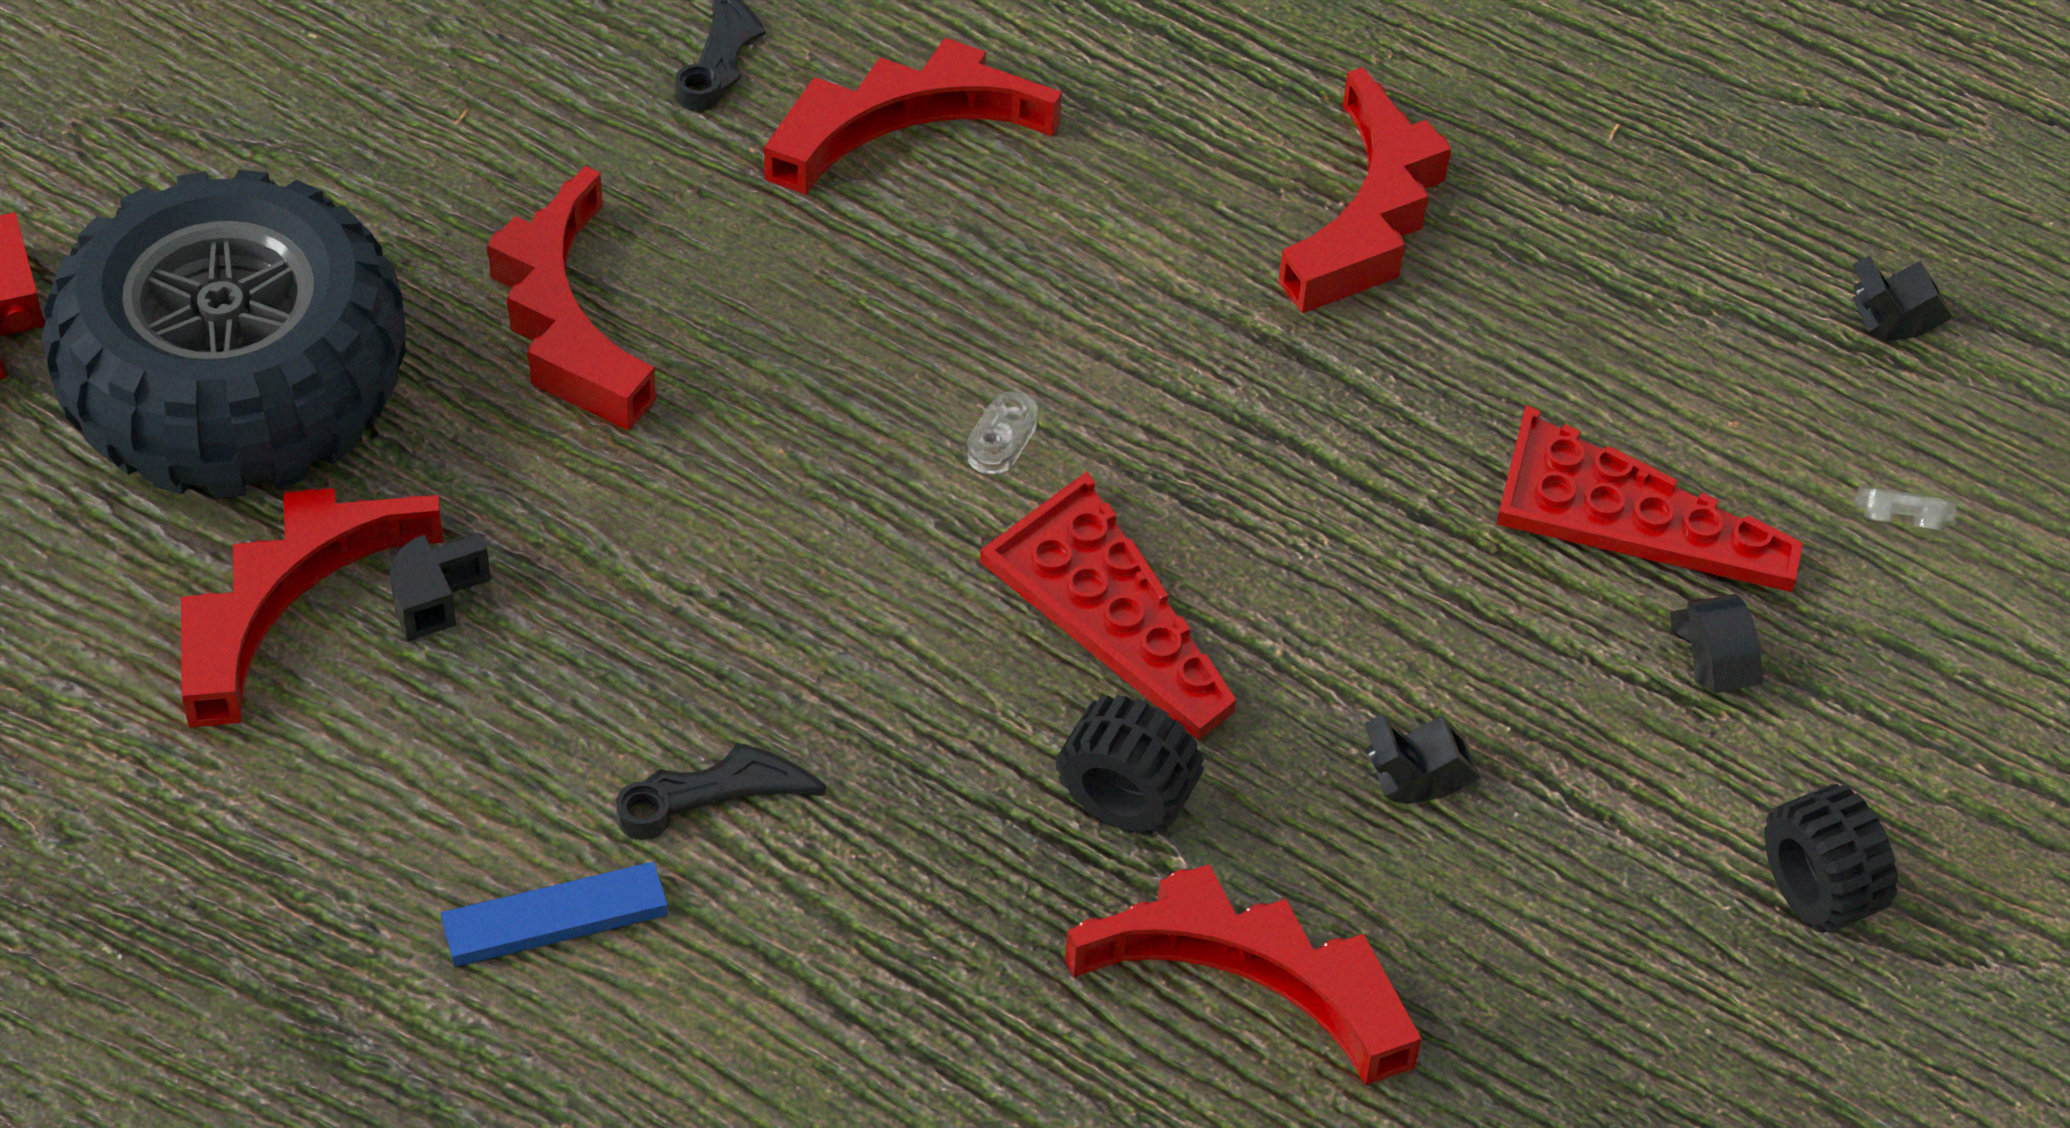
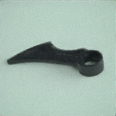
(730, 30)
(740, 774)

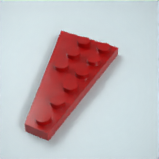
(1627, 507)
(1105, 596)

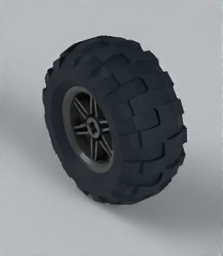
(224, 333)

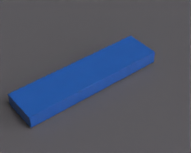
(554, 914)

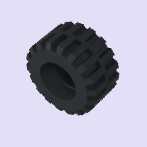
(1130, 764)
(1830, 858)

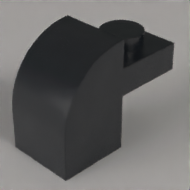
(1899, 305)
(427, 577)
(1722, 642)
(1422, 763)

